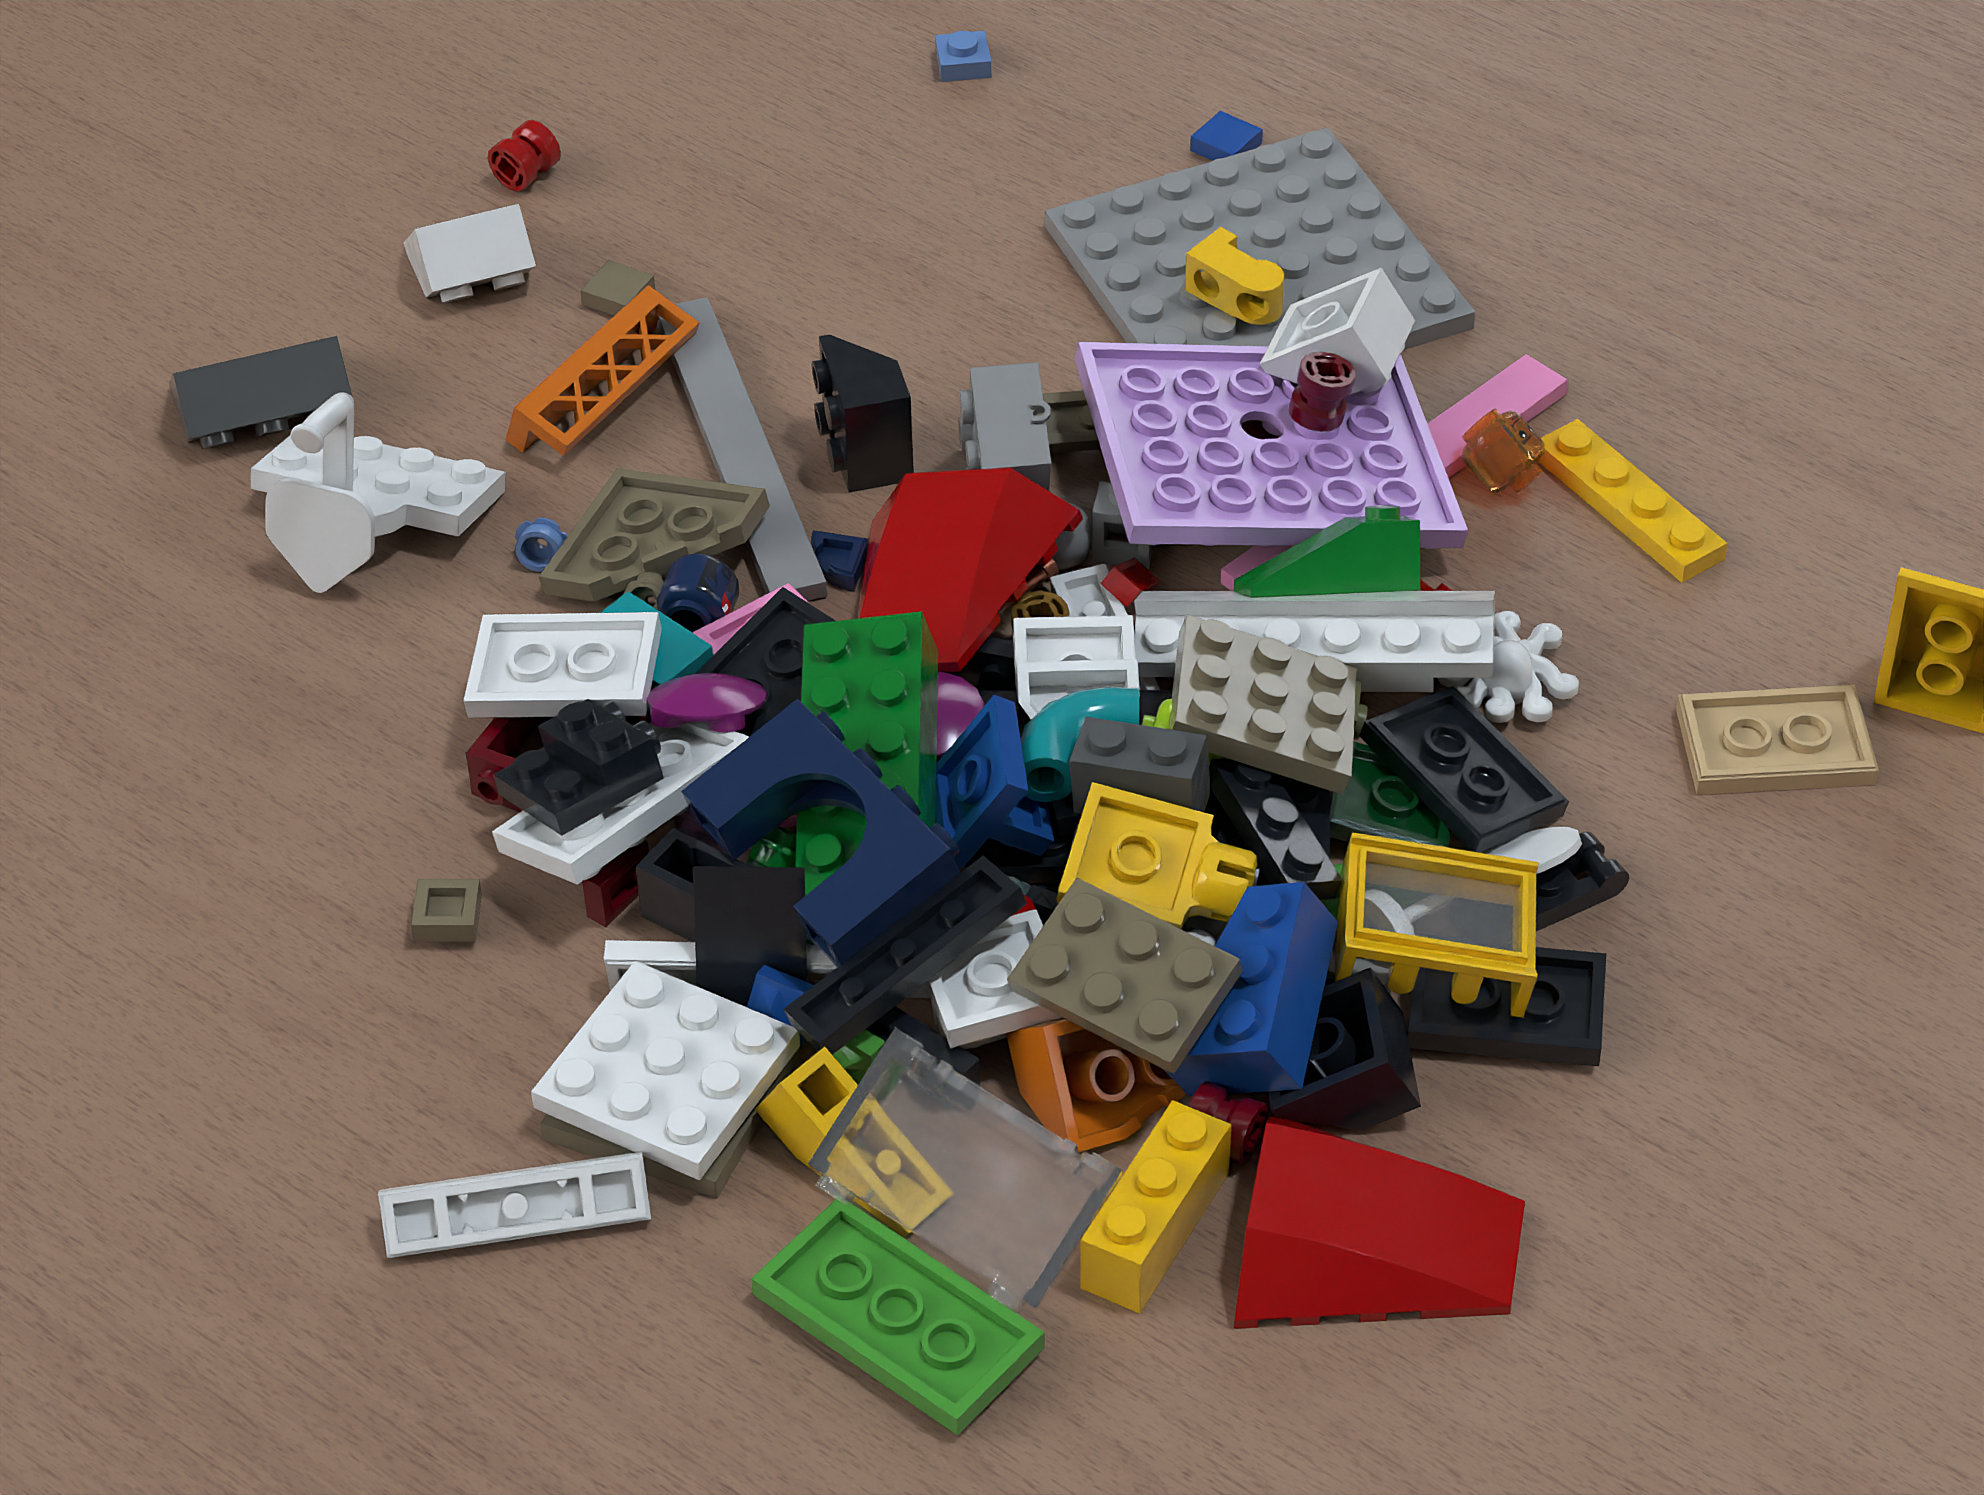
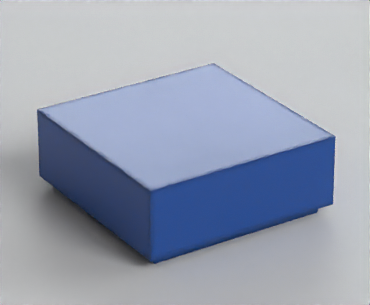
(1225, 137)

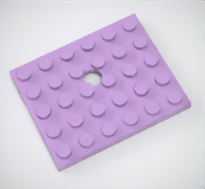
(1196, 477)

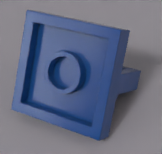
(985, 787)

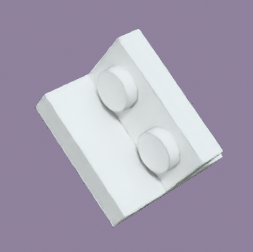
(973, 995)

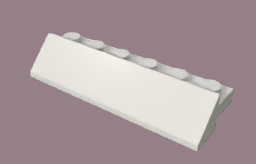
(1390, 637)

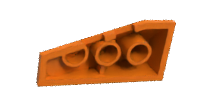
(1085, 1083)

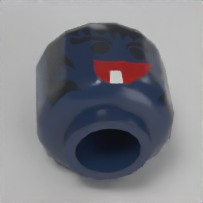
(698, 591)

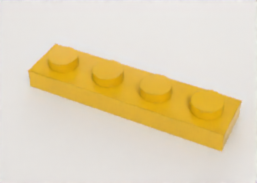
(1631, 501)

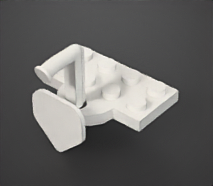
(342, 491)

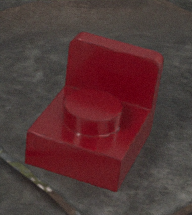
(614, 886)

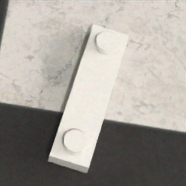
(514, 1204)

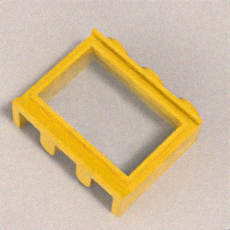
(1438, 913)

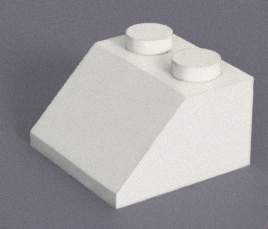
(471, 252)
(1354, 320)

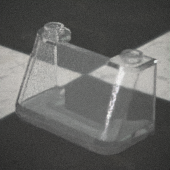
(963, 1172)

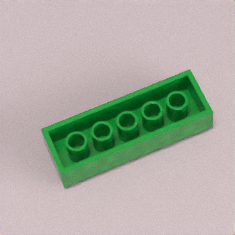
(882, 694)

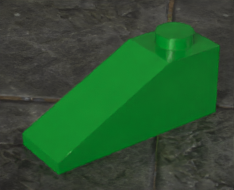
(1347, 557)

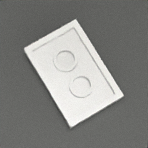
(552, 660)

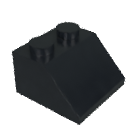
(1357, 1060)

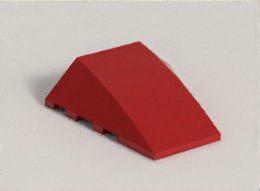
(960, 552)
(1370, 1235)

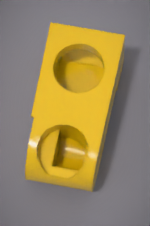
(1234, 279)

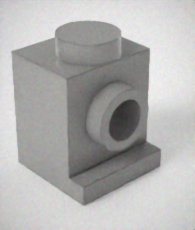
(1108, 520)

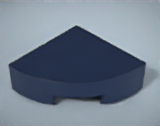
(840, 557)

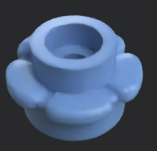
(531, 552)

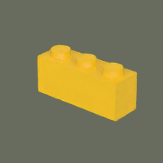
(1155, 1206)

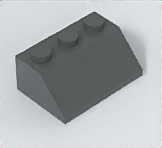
(257, 391)

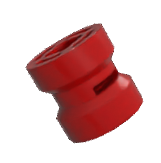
(526, 153)

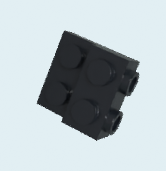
(585, 767)

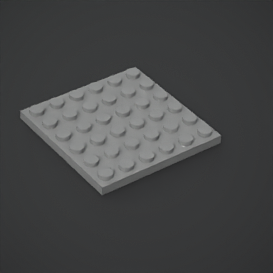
(1287, 204)

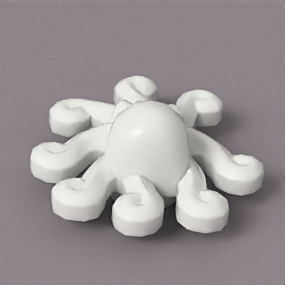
(1518, 673)

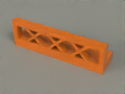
(597, 361)

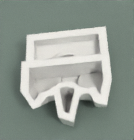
(1071, 655)

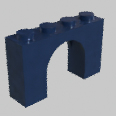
(802, 765)

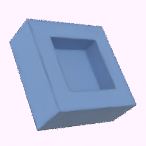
(963, 56)

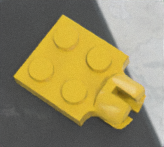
(1157, 857)

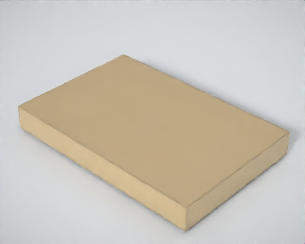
(1776, 740)

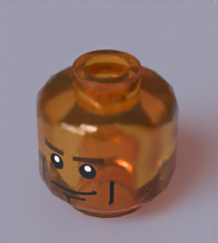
(1503, 451)

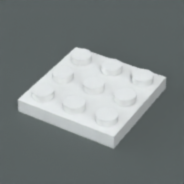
(666, 1069)

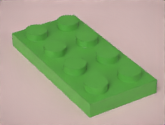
(898, 1314)

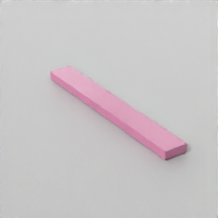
(1521, 387)

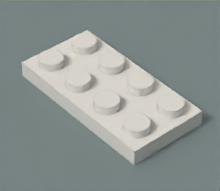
(581, 853)

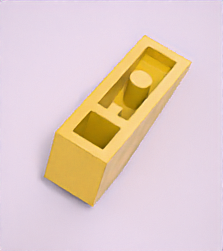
(806, 1107)

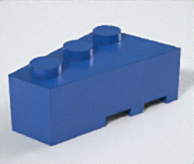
(1270, 1015)

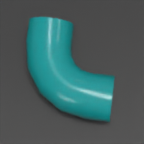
(1055, 729)

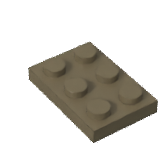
(1125, 975)

